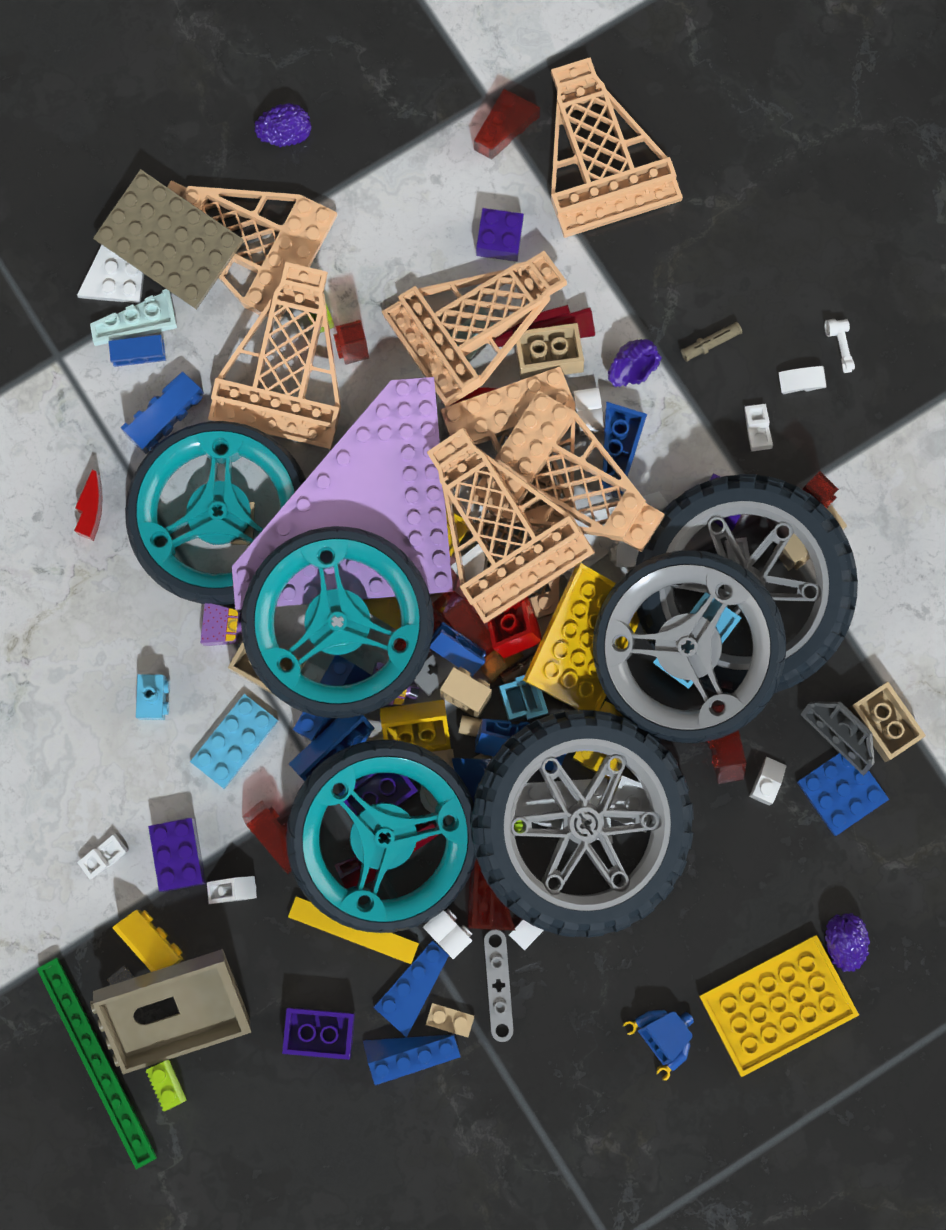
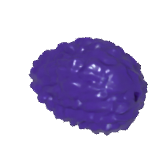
(283, 125)
(634, 363)
(847, 941)

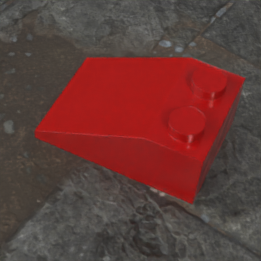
(515, 629)

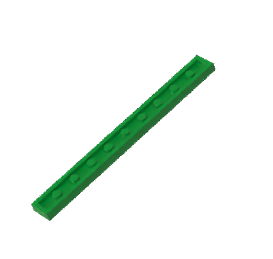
(97, 1063)

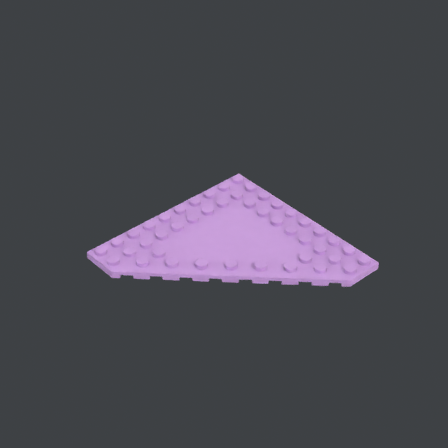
(371, 482)

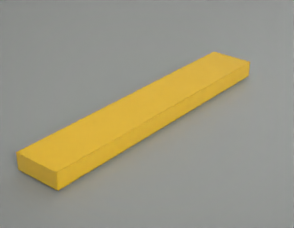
(385, 943)

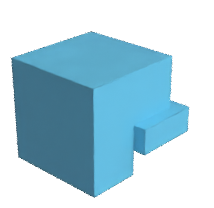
(522, 700)

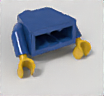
(666, 1036)

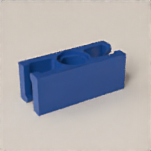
(137, 350)
(457, 649)

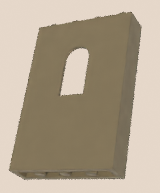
(207, 1006)

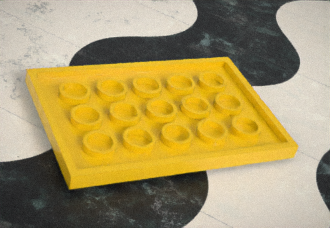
(565, 654)
(778, 1005)

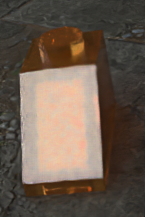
(497, 665)

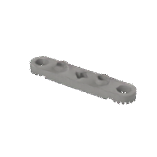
(499, 1002)

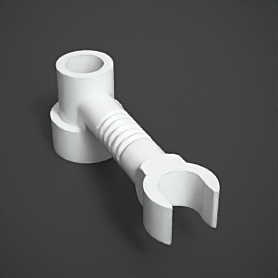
(838, 329)

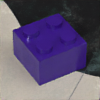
(499, 234)

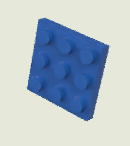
(841, 793)

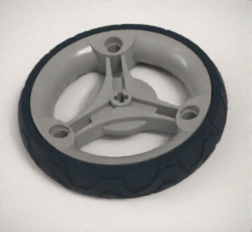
(746, 593)

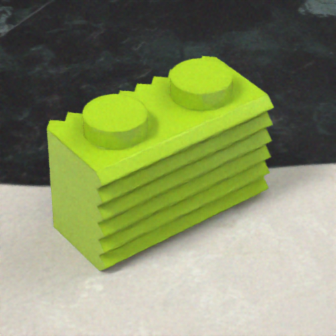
(166, 1085)

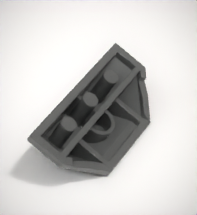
(843, 732)

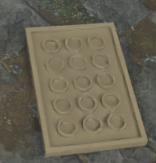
(168, 239)

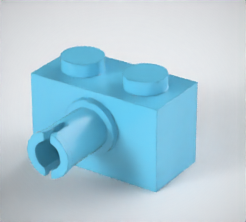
(151, 697)

